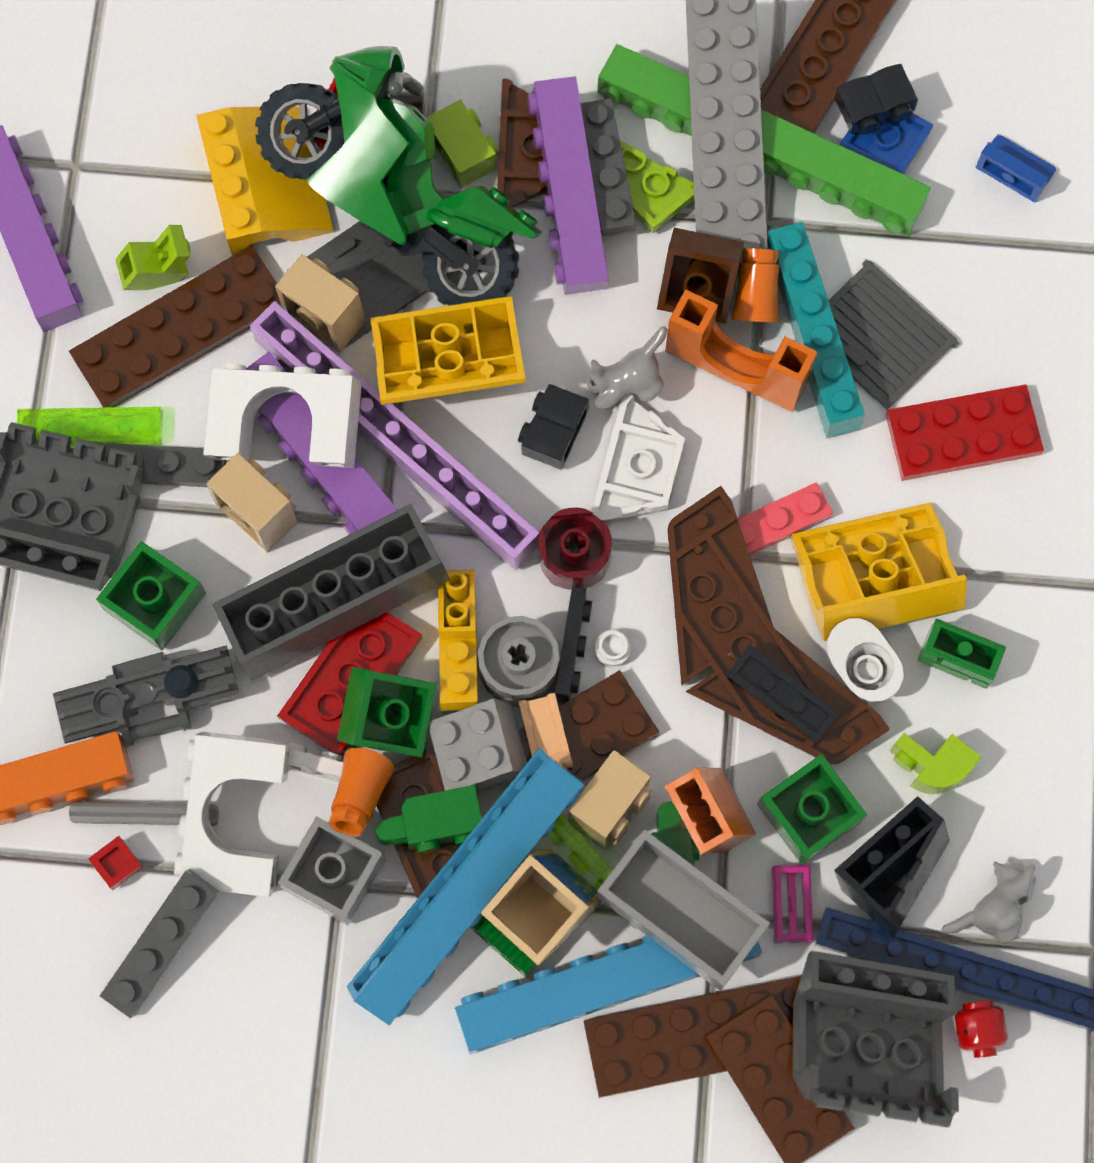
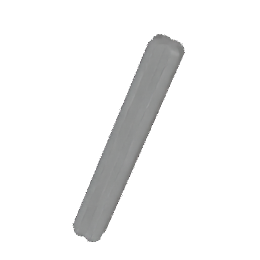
(132, 813)

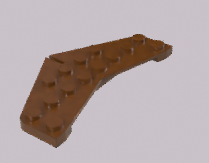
(725, 612)

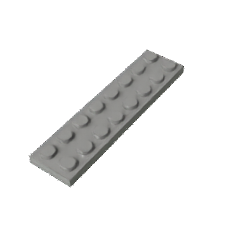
(726, 120)

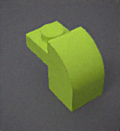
(154, 263)
(936, 772)

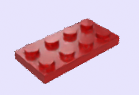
(964, 432)
(320, 697)

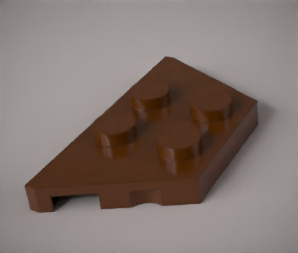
(517, 153)

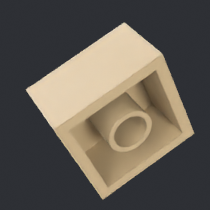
(321, 302)
(252, 501)
(609, 800)

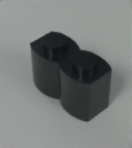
(876, 99)
(554, 426)

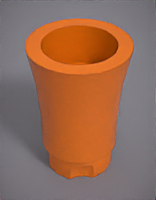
(757, 287)
(359, 790)

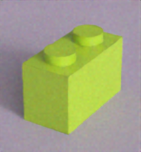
(463, 144)

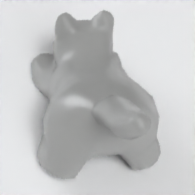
(632, 374)
(1000, 909)

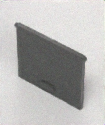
(381, 273)
(886, 334)

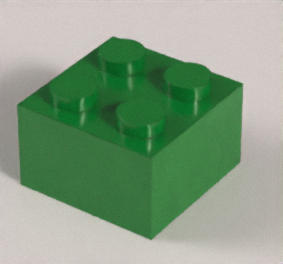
(151, 595)
(386, 712)
(811, 809)

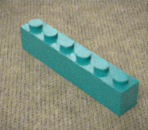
(816, 328)

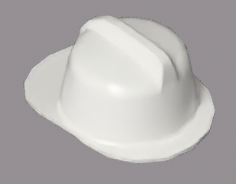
(864, 660)

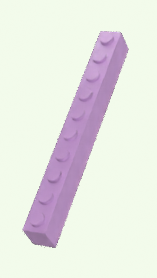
(405, 443)

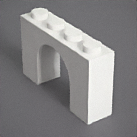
(239, 394)
(214, 761)

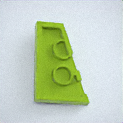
(654, 189)

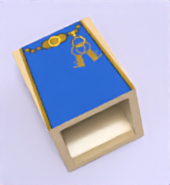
(542, 904)

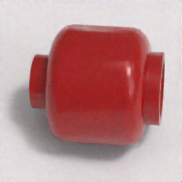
(981, 1028)

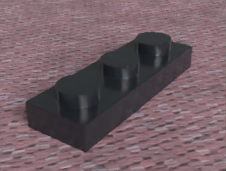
(573, 645)
(782, 694)

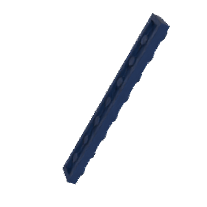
(972, 971)

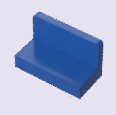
(1015, 167)

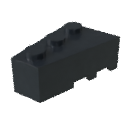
(894, 865)

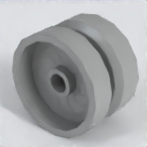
(512, 640)

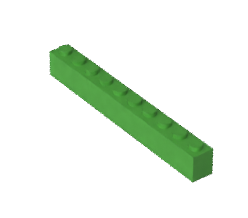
(788, 150)

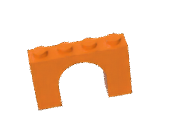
(699, 341)

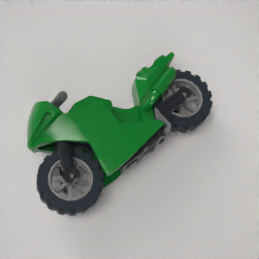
(382, 173)

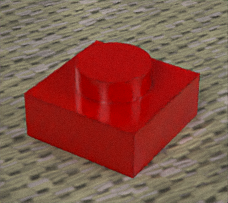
(115, 862)

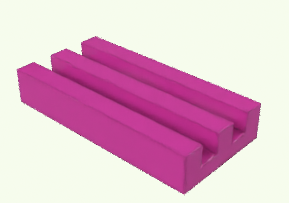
(792, 936)

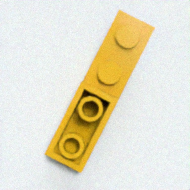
(458, 641)

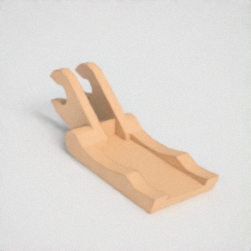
(545, 728)

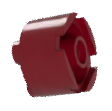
(592, 538)

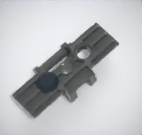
(145, 682)

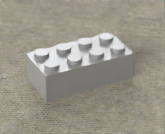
(682, 909)

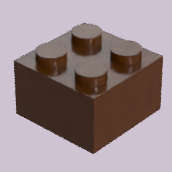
(702, 266)

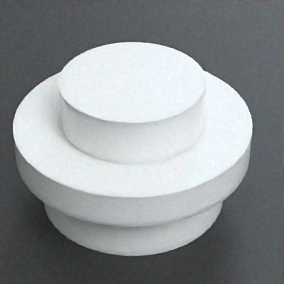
(612, 647)

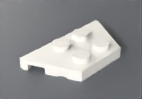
(637, 465)

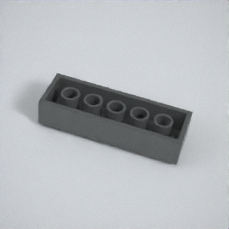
(330, 592)

